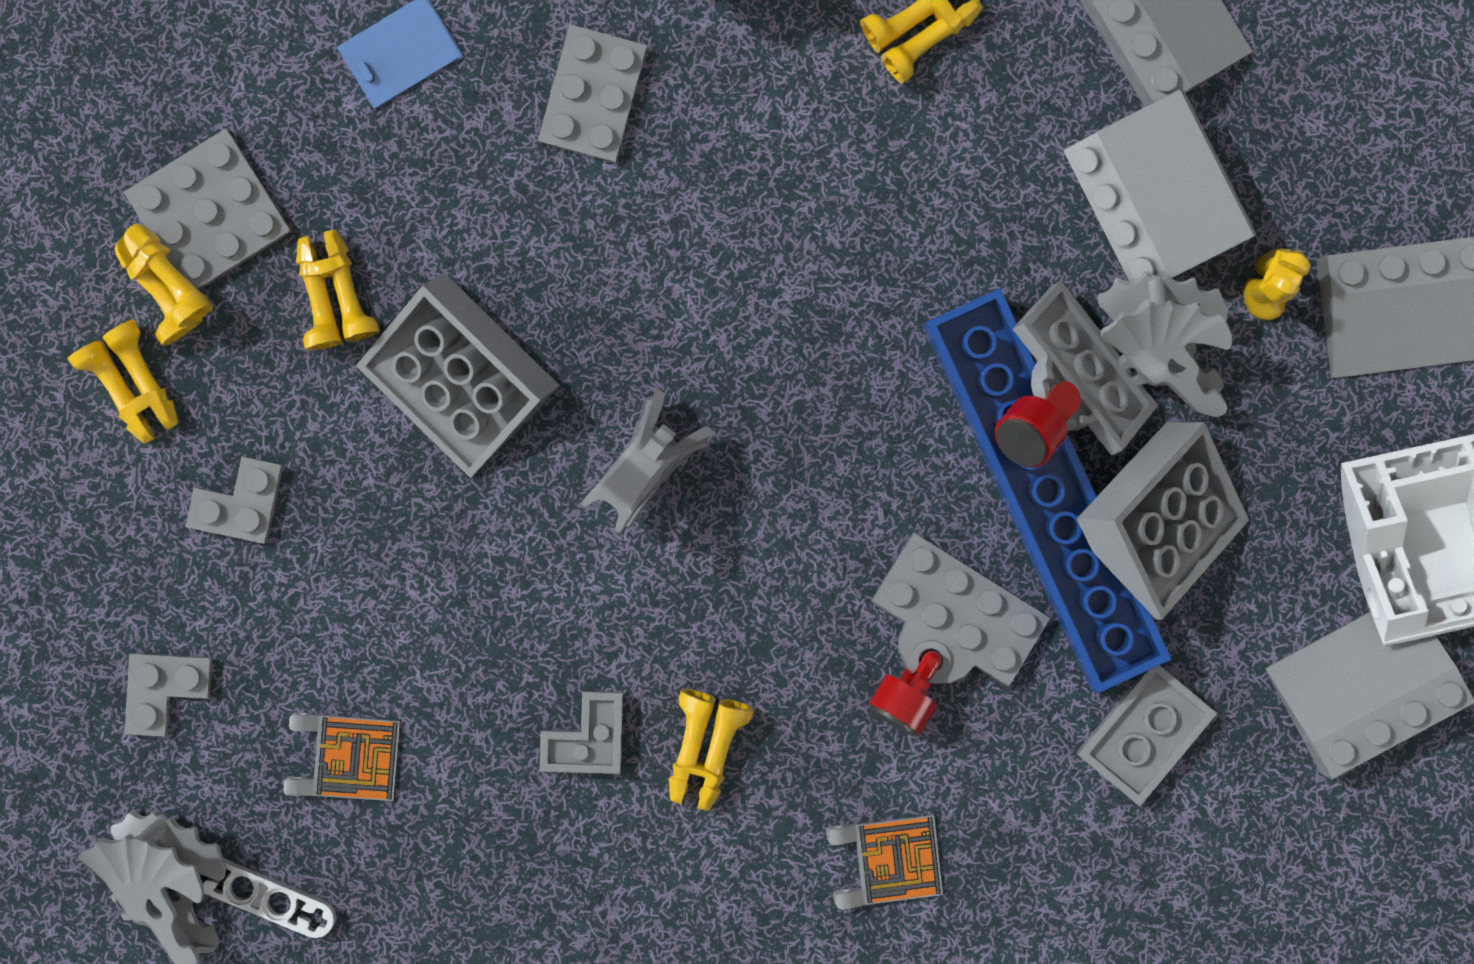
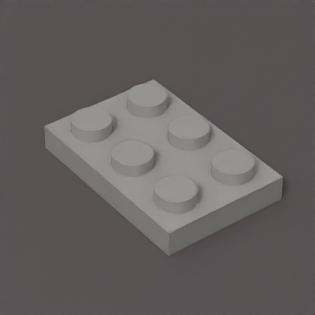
(592, 93)
(1146, 733)

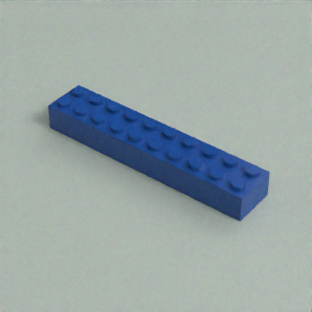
(1098, 614)

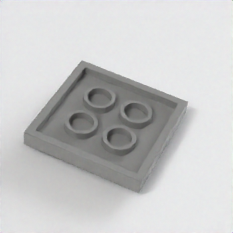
(209, 210)

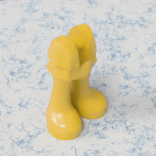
(900, 59)
(148, 264)
(1282, 276)
(354, 321)
(97, 359)
(698, 709)

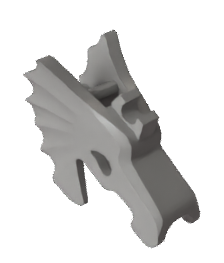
(1158, 334)
(645, 464)
(146, 861)

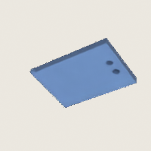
(400, 51)

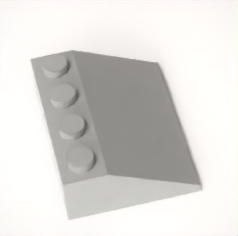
(1168, 42)
(1160, 190)
(1398, 307)
(456, 374)
(1165, 516)
(1365, 697)

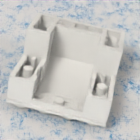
(1414, 537)

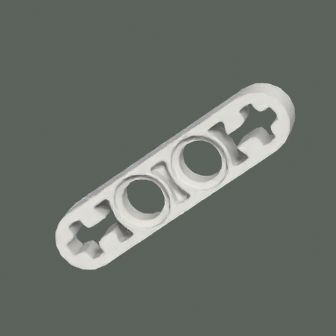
(259, 900)

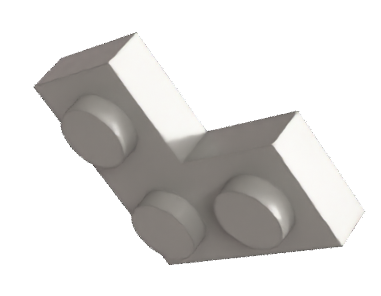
(245, 513)
(155, 680)
(593, 748)

